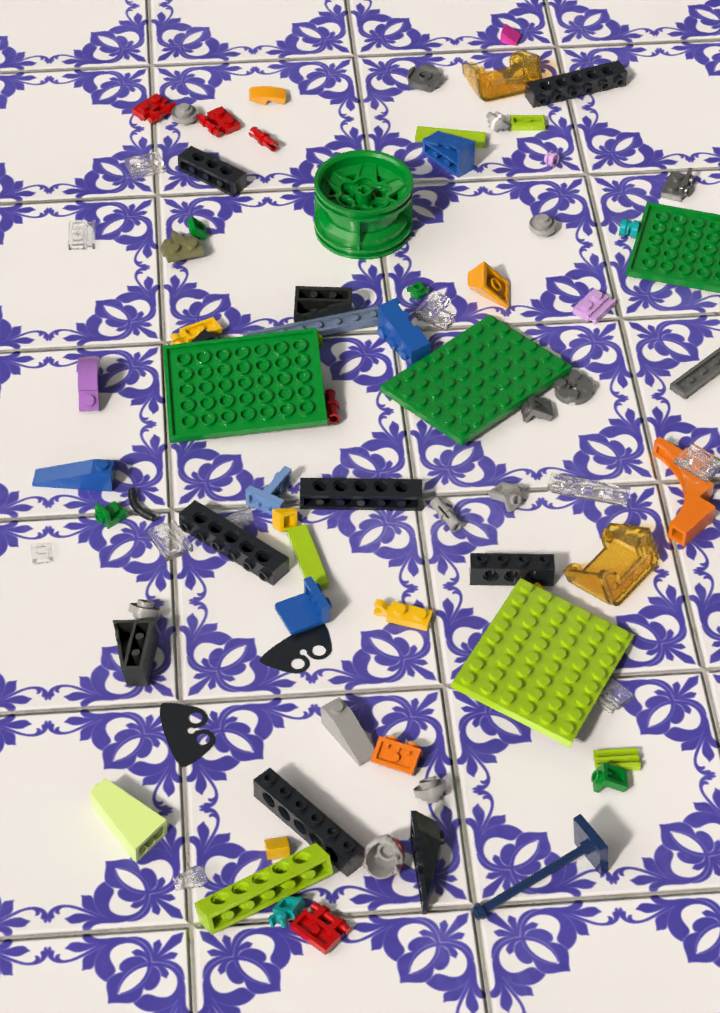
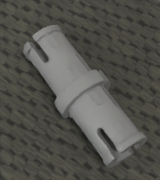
(452, 521)

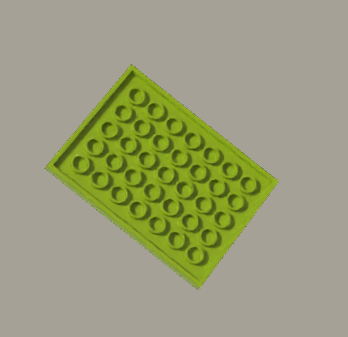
(543, 662)

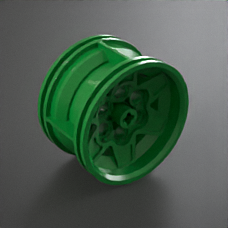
(363, 204)

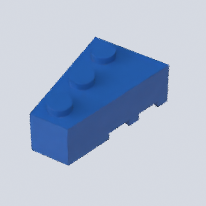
(450, 152)
(400, 333)

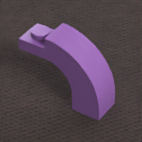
(88, 383)

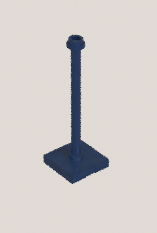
(587, 844)

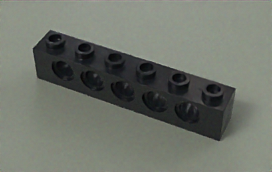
(575, 84)
(361, 494)
(234, 542)
(308, 821)

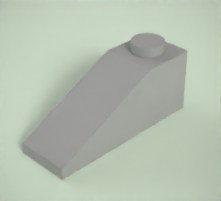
(347, 730)

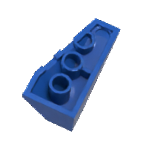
(82, 475)

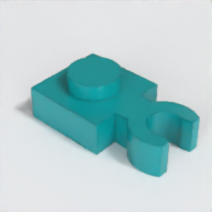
(286, 909)

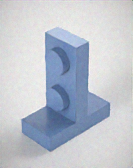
(270, 496)

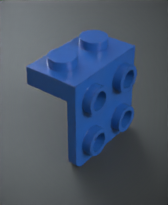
(305, 609)

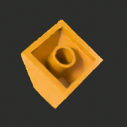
(489, 284)

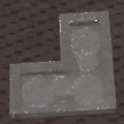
(433, 311)

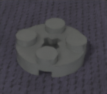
(417, 81)
(573, 380)

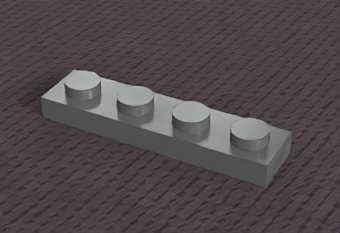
(697, 375)

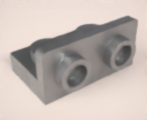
(677, 185)

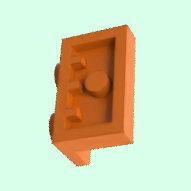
(396, 755)

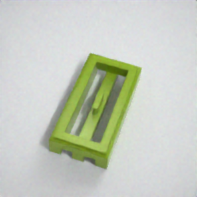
(527, 123)
(617, 756)

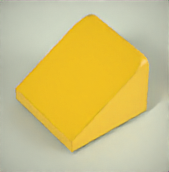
(284, 518)
(277, 848)

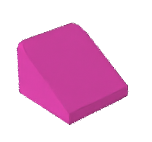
(509, 35)

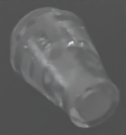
(241, 517)
(192, 878)

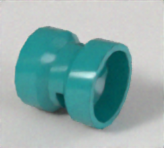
(625, 228)

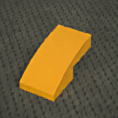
(262, 94)

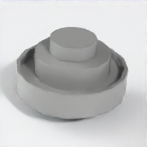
(184, 113)
(497, 121)
(542, 225)
(144, 609)
(430, 789)

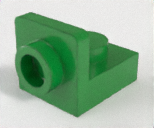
(110, 514)
(610, 777)

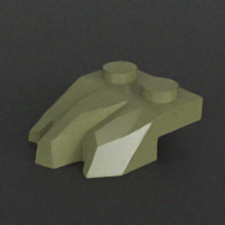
(180, 247)

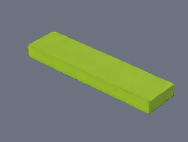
(479, 137)
(307, 554)

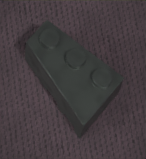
(319, 302)
(136, 649)

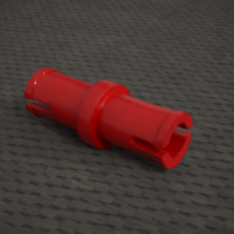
(263, 139)
(332, 406)

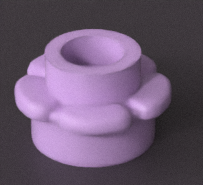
(551, 159)

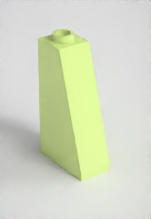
(128, 819)

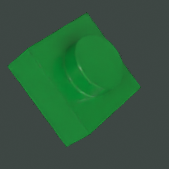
(197, 228)

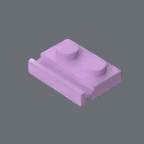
(594, 306)

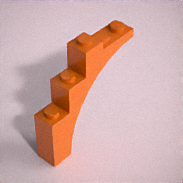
(696, 510)

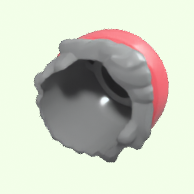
(384, 856)

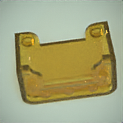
(505, 81)
(620, 566)

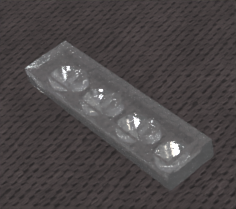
(588, 489)

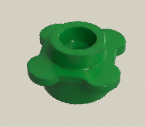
(417, 290)

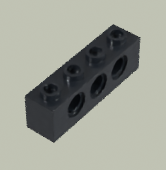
(212, 171)
(508, 568)

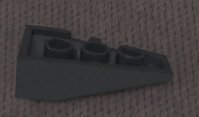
(425, 847)

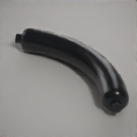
(137, 508)

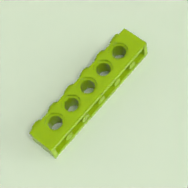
(263, 888)

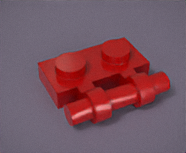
(153, 108)
(219, 121)
(317, 932)

